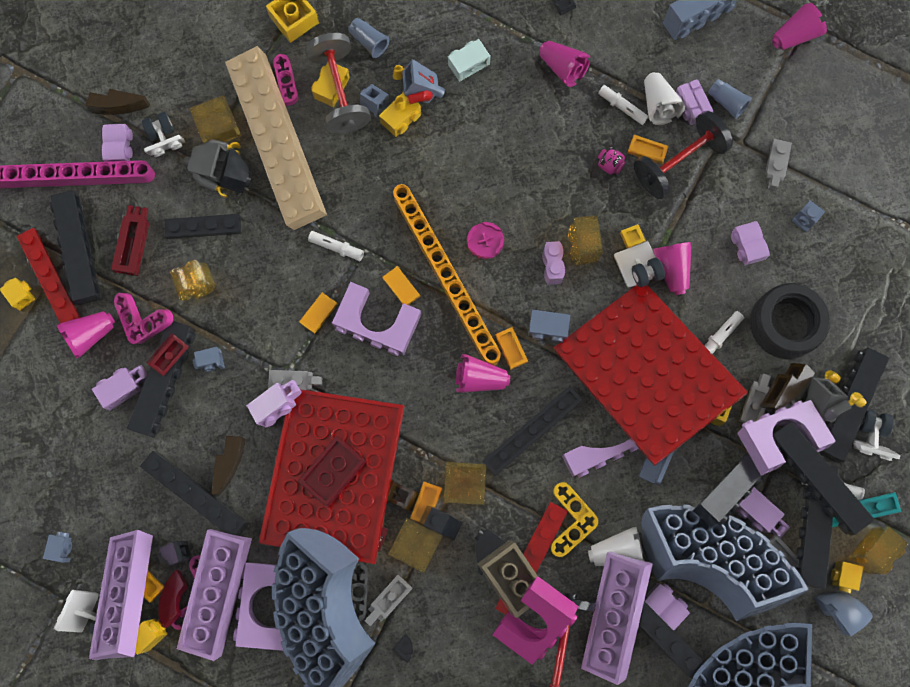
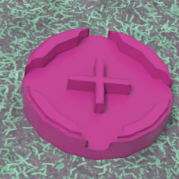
(485, 240)

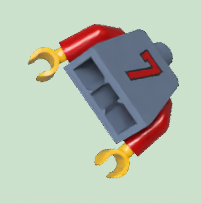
(419, 84)

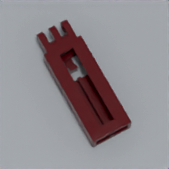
(130, 250)

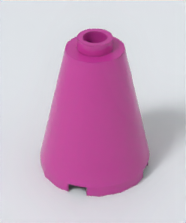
(800, 28)
(565, 61)
(676, 264)
(85, 331)
(477, 375)

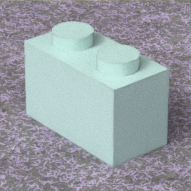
(468, 59)

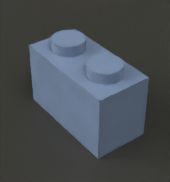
(549, 326)

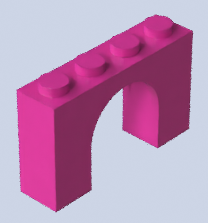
(552, 607)

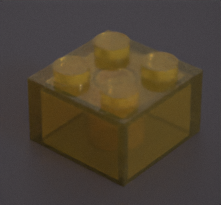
(215, 120)
(585, 240)
(465, 483)
(415, 545)
(879, 550)

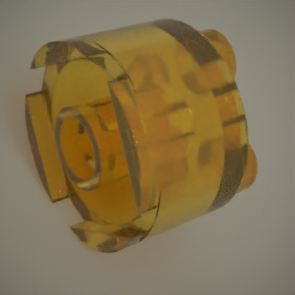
(192, 280)

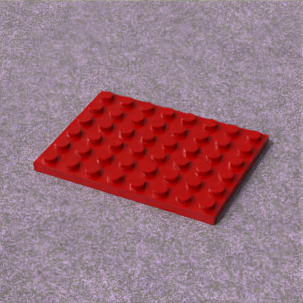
(649, 372)
(359, 510)

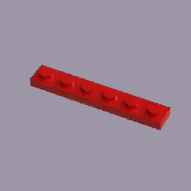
(48, 275)
(541, 541)

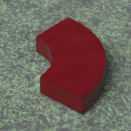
(170, 599)

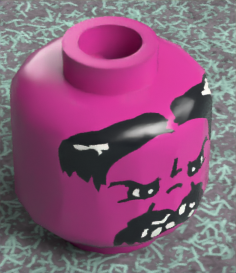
(611, 161)

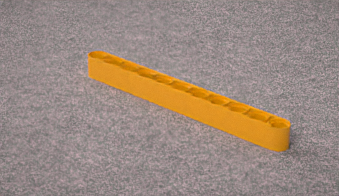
(445, 265)

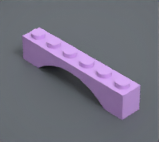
(584, 458)

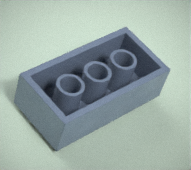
(693, 14)

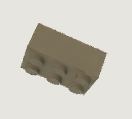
(509, 576)

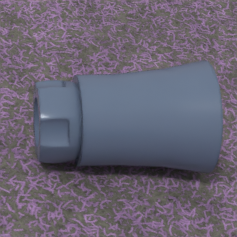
(369, 37)
(730, 98)

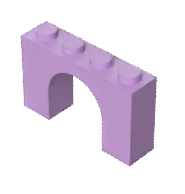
(394, 339)
(759, 439)
(250, 631)

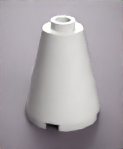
(661, 100)
(625, 543)

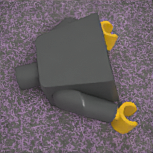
(209, 162)
(829, 398)

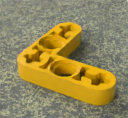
(579, 516)

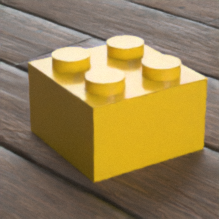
(292, 17)

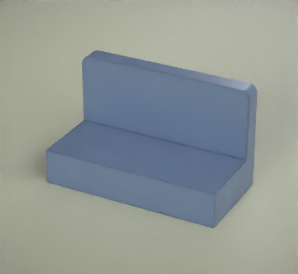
(655, 473)

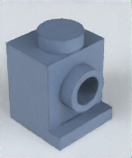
(374, 99)
(808, 216)
(208, 359)
(58, 547)

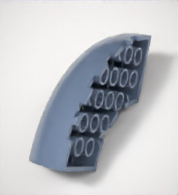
(724, 559)
(317, 608)
(761, 659)

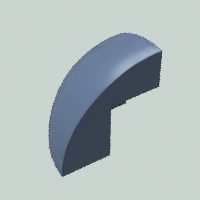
(845, 610)

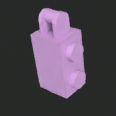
(119, 387)
(274, 403)
(762, 513)

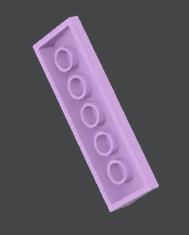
(214, 594)
(121, 596)
(616, 617)

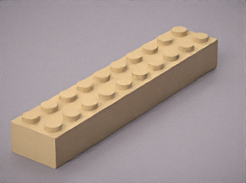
(275, 138)

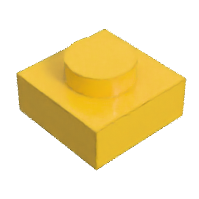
(632, 236)

